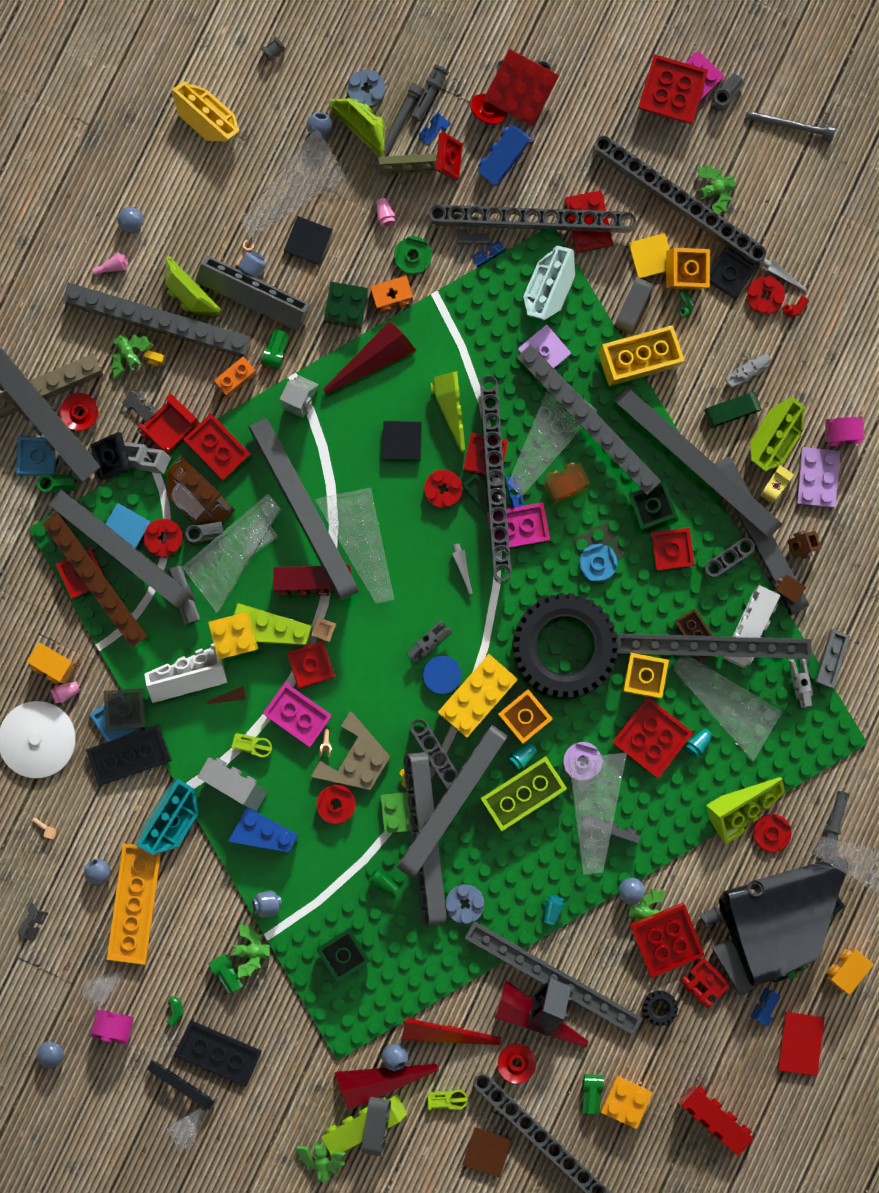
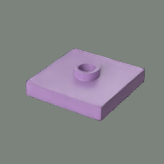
(548, 346)

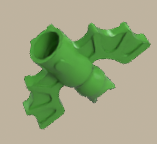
(719, 187)
(126, 351)
(642, 910)
(254, 951)
(321, 1164)

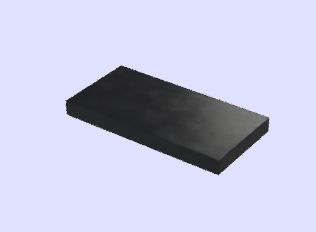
(128, 755)
(218, 1053)

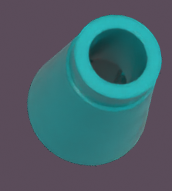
(699, 742)
(521, 757)
(553, 908)

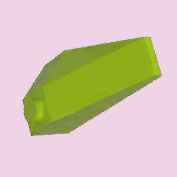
(448, 397)
(737, 809)

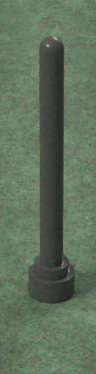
(415, 92)
(826, 132)

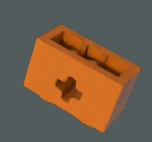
(399, 287)
(235, 377)

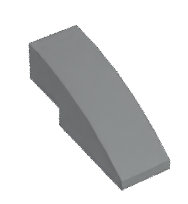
(146, 458)

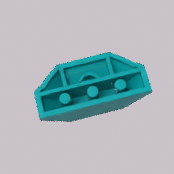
(169, 819)

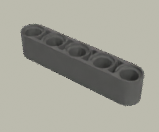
(432, 753)

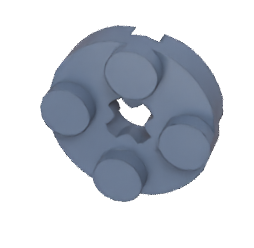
(369, 78)
(467, 914)

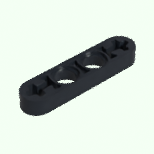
(181, 1085)

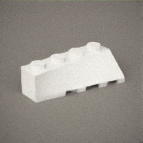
(186, 675)

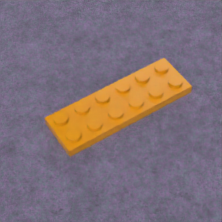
(133, 905)

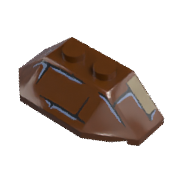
(196, 495)

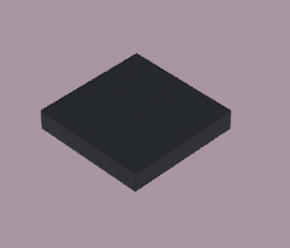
(308, 240)
(730, 273)
(402, 440)
(111, 456)

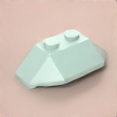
(550, 283)

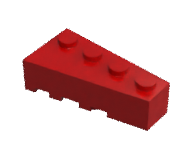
(715, 1119)

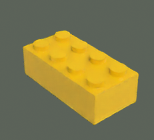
(640, 355)
(477, 696)

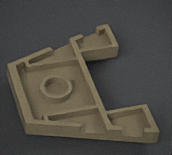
(361, 764)

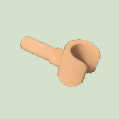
(244, 251)
(325, 746)
(49, 831)

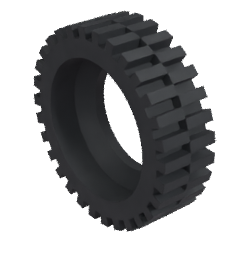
(554, 683)

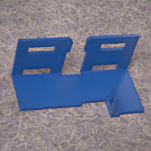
(437, 124)
(495, 252)
(513, 499)
(764, 1016)

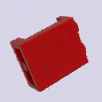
(169, 425)

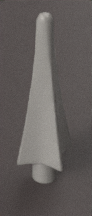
(777, 271)
(460, 559)

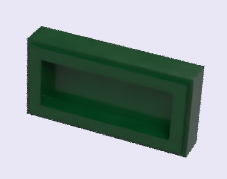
(478, 491)

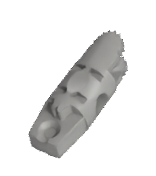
(748, 371)
(803, 691)

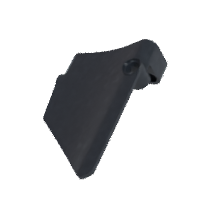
(783, 921)

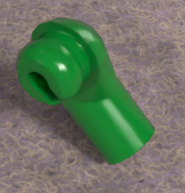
(687, 305)
(176, 1009)

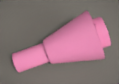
(116, 263)

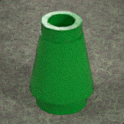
(383, 882)

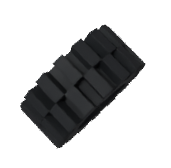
(648, 1008)

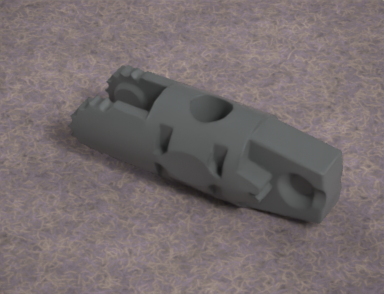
(429, 642)

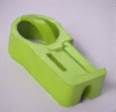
(249, 743)
(443, 1099)

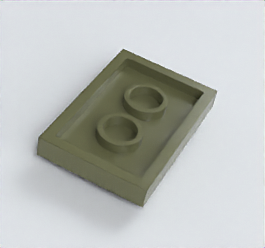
(407, 164)

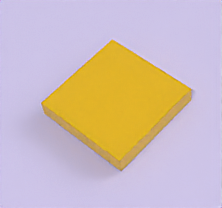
(649, 255)

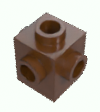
(804, 544)

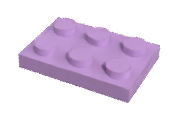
(818, 477)

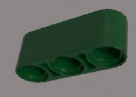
(732, 409)

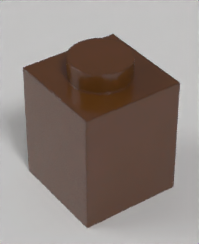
(789, 589)

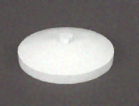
(37, 739)

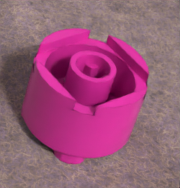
(844, 429)
(111, 1027)

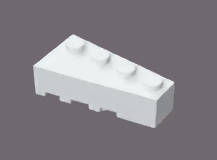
(755, 619)

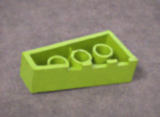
(276, 629)
(352, 1128)

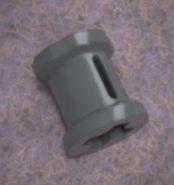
(273, 48)
(711, 916)

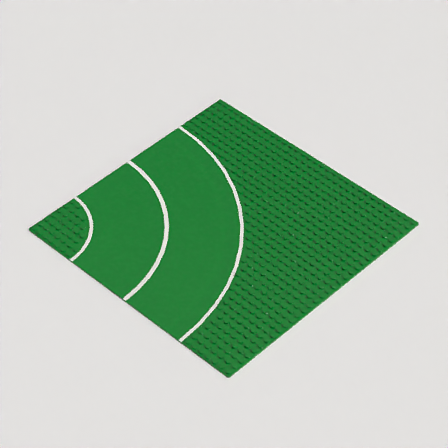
(338, 450)

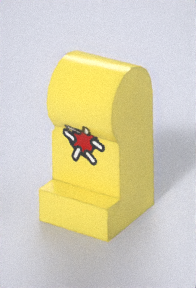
(776, 484)

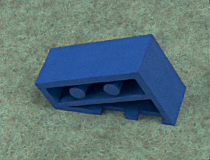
(504, 154)
(262, 832)

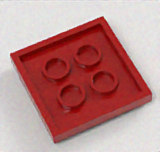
(521, 87)
(672, 89)
(652, 737)
(667, 940)

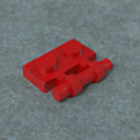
(710, 978)

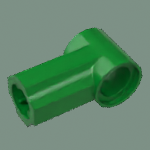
(273, 355)
(58, 482)
(223, 969)
(592, 1090)

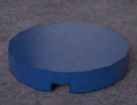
(442, 675)

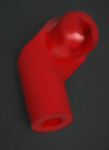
(795, 310)

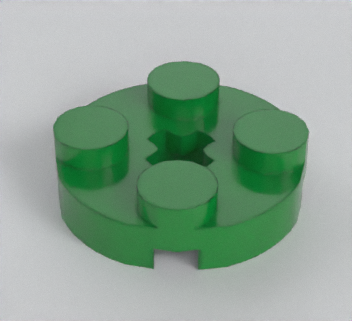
(422, 250)

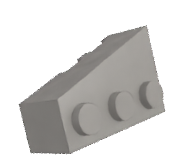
(298, 396)
(232, 783)

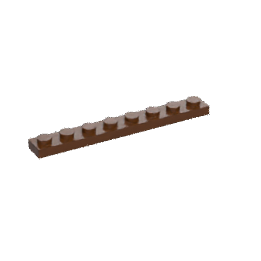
(94, 580)

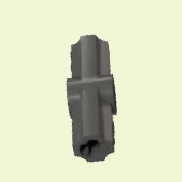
(188, 609)

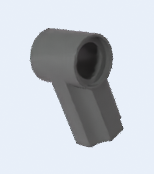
(727, 92)
(207, 532)

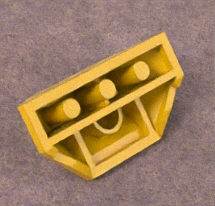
(204, 112)

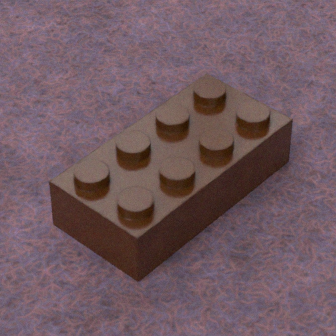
(693, 625)

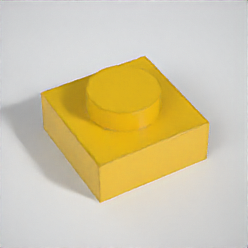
(154, 358)

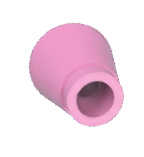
(384, 213)
(64, 691)

